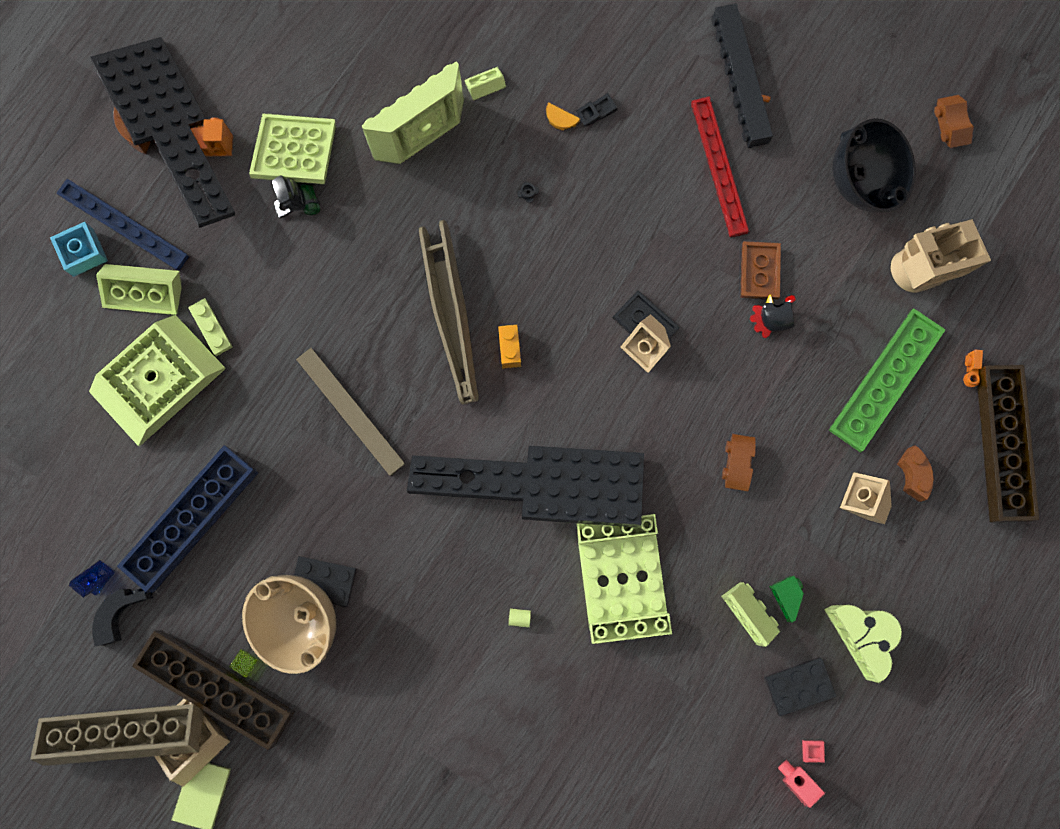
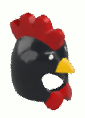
(773, 317)

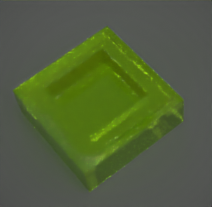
(243, 663)

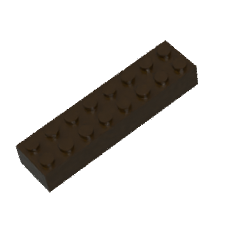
(1007, 444)
(213, 689)

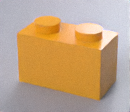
(509, 346)

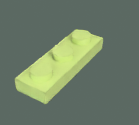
(210, 327)

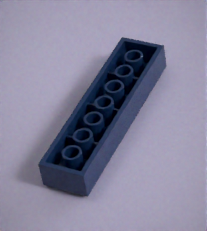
(187, 519)

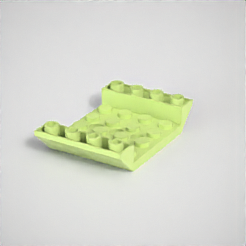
(626, 609)

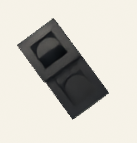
(597, 110)

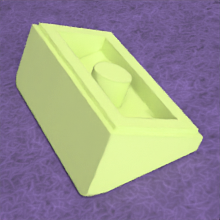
(485, 83)

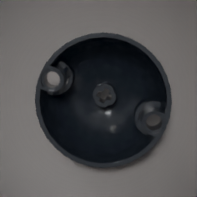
(874, 166)

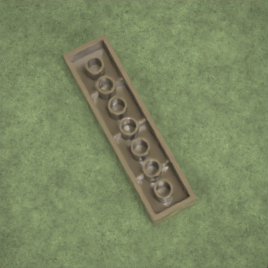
(118, 735)

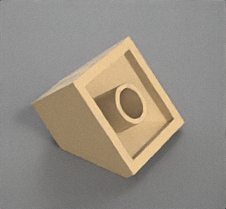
(647, 343)
(868, 498)

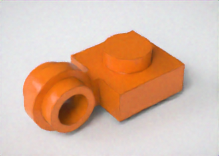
(974, 364)

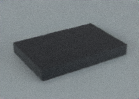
(639, 308)

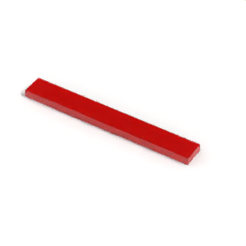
(719, 167)

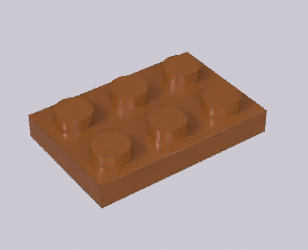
(760, 270)

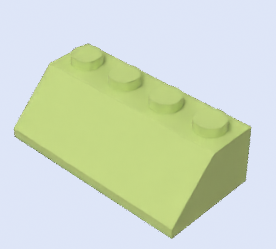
(139, 289)

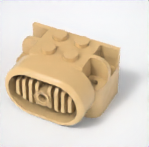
(939, 256)

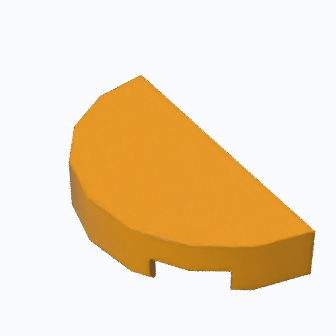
(559, 118)

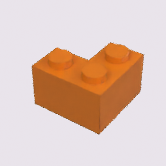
(214, 138)

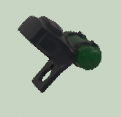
(295, 197)

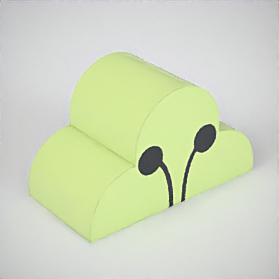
(867, 637)

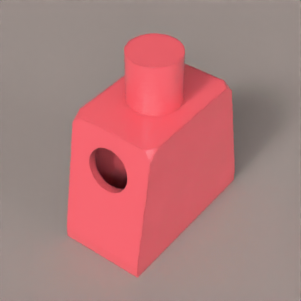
(807, 791)

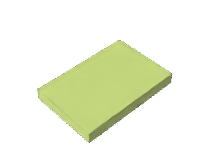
(202, 797)

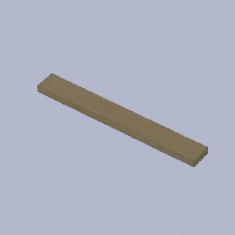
(350, 412)

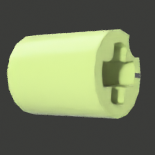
(519, 617)

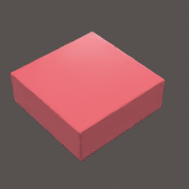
(813, 751)

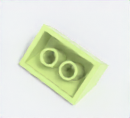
(751, 614)

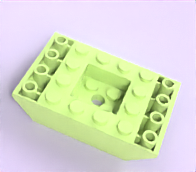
(417, 117)
(181, 370)

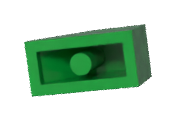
(788, 596)

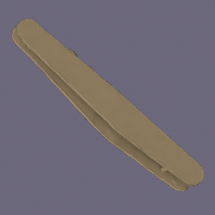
(450, 311)

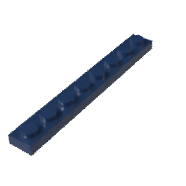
(122, 225)

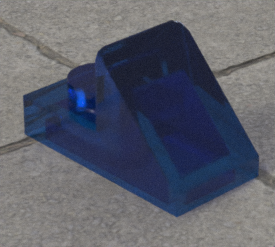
(92, 579)

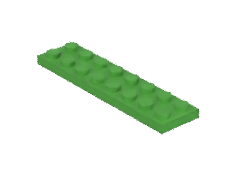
(886, 380)

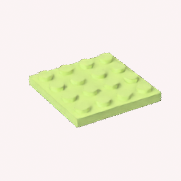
(293, 148)

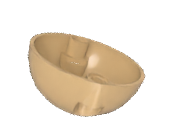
(289, 623)

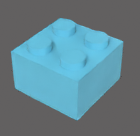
(78, 249)

